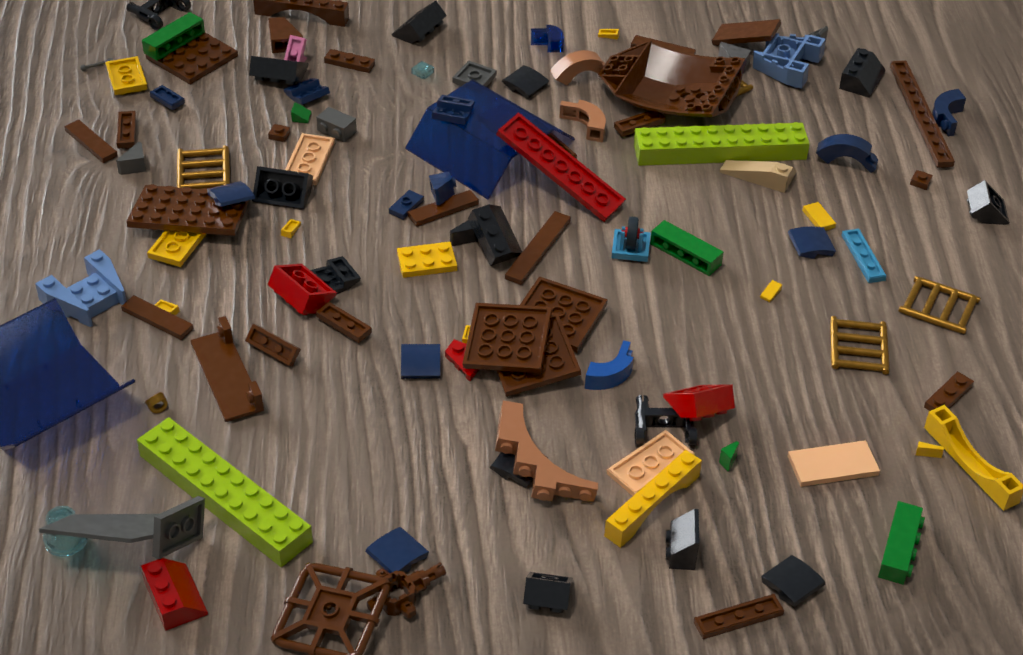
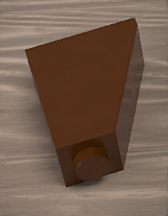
(280, 31)

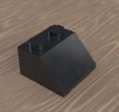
(987, 205)
(683, 541)
(547, 591)

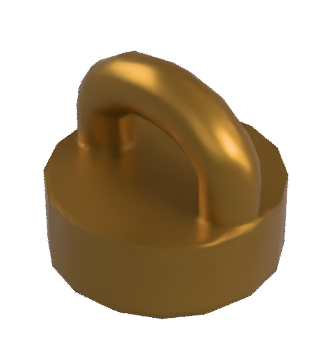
(156, 399)

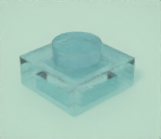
(422, 70)

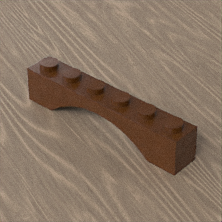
(331, 11)

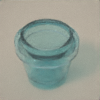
(60, 544)

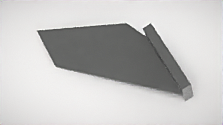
(169, 529)

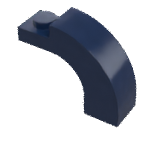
(946, 104)
(849, 146)

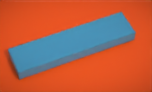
(863, 256)

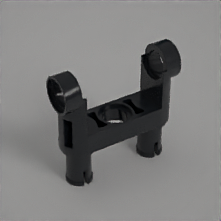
(150, 15)
(650, 417)

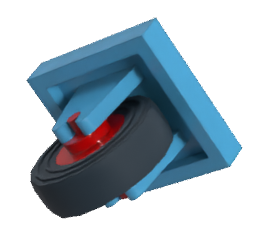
(631, 242)

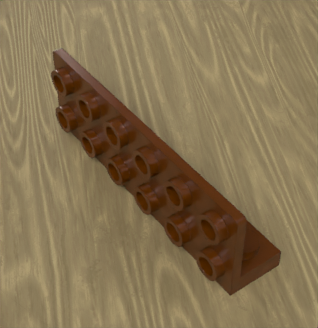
(227, 374)

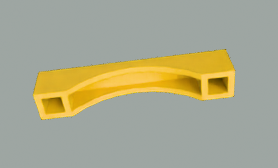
(999, 485)
(629, 517)

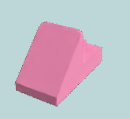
(295, 49)

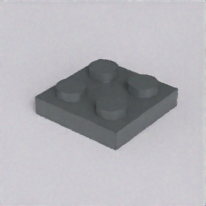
(474, 71)

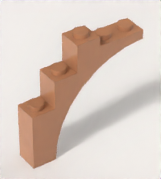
(530, 462)

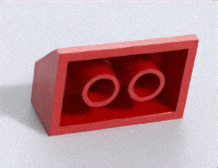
(300, 288)
(701, 401)
(173, 592)

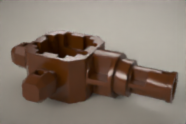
(411, 584)

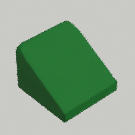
(300, 113)
(728, 455)

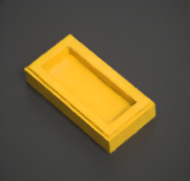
(819, 216)

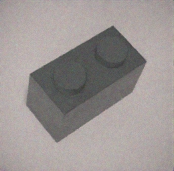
(336, 124)

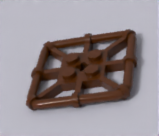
(324, 599)

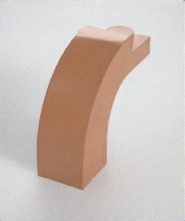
(576, 63)
(587, 114)

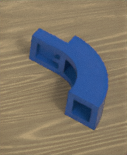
(612, 373)

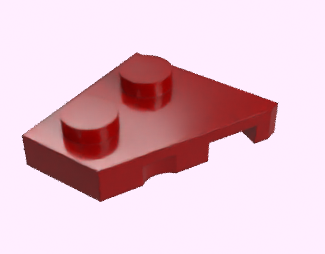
(455, 354)

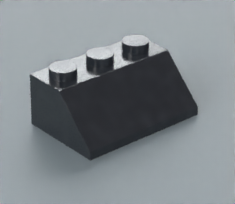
(421, 24)
(277, 69)
(862, 73)
(282, 187)
(494, 234)

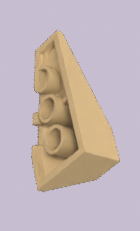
(767, 174)

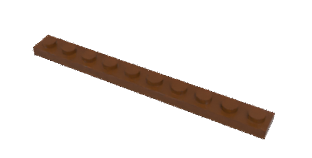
(922, 114)

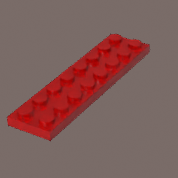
(561, 166)

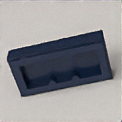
(167, 97)
(406, 203)

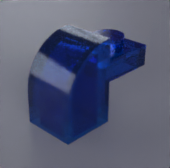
(550, 36)

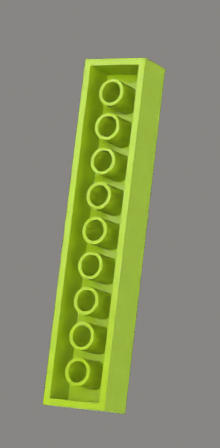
(720, 143)
(226, 491)

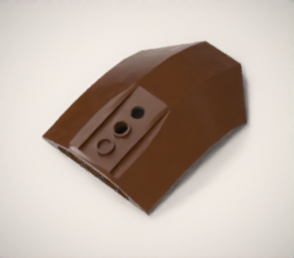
(660, 76)

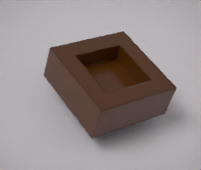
(279, 133)
(921, 179)

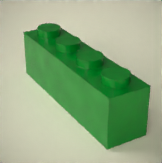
(173, 36)
(686, 247)
(900, 543)

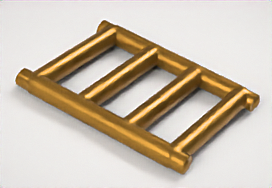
(224, 162)
(936, 288)
(882, 340)

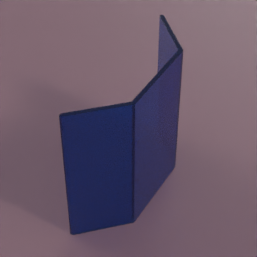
(472, 150)
(45, 375)

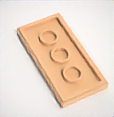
(311, 155)
(646, 462)
(833, 463)

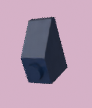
(442, 186)

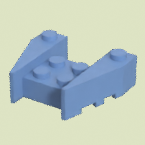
(783, 58)
(89, 296)

